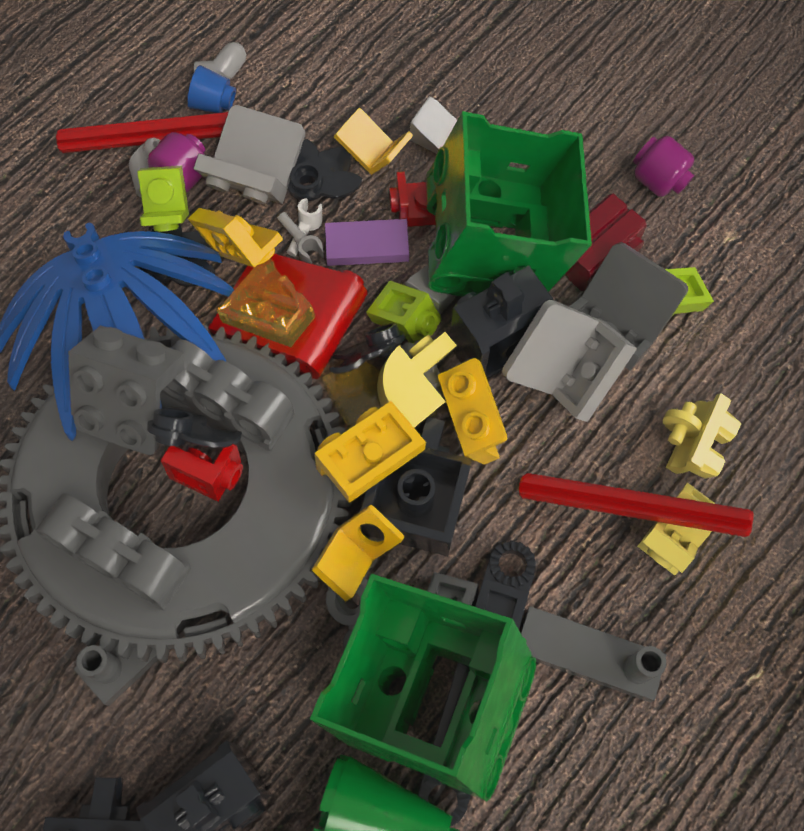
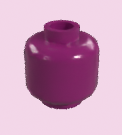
(177, 151)
(663, 166)

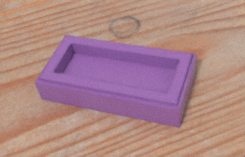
(367, 242)

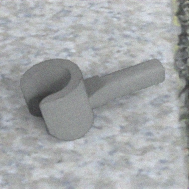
(304, 242)

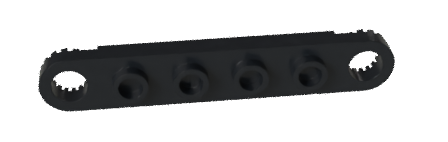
(497, 595)

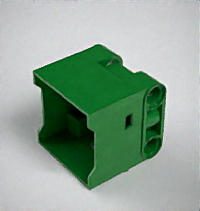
(478, 190)
(401, 636)

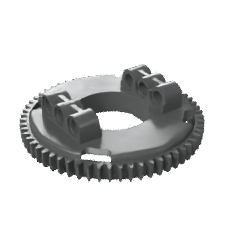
(124, 585)

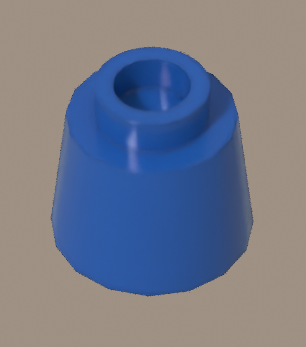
(210, 91)

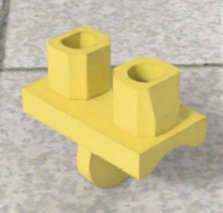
(694, 433)

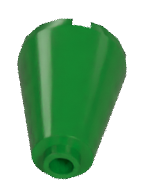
(368, 801)

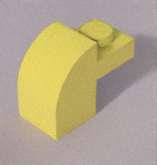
(403, 378)
(672, 544)

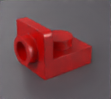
(410, 202)
(198, 473)

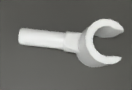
(307, 223)

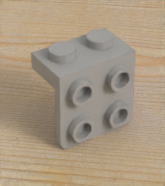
(253, 155)
(569, 358)

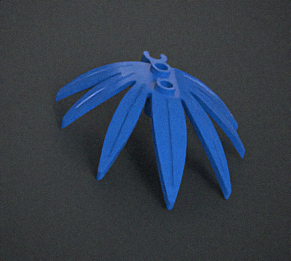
(95, 275)

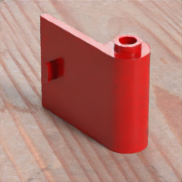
(335, 303)

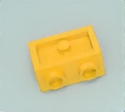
(235, 237)
(473, 411)
(368, 450)

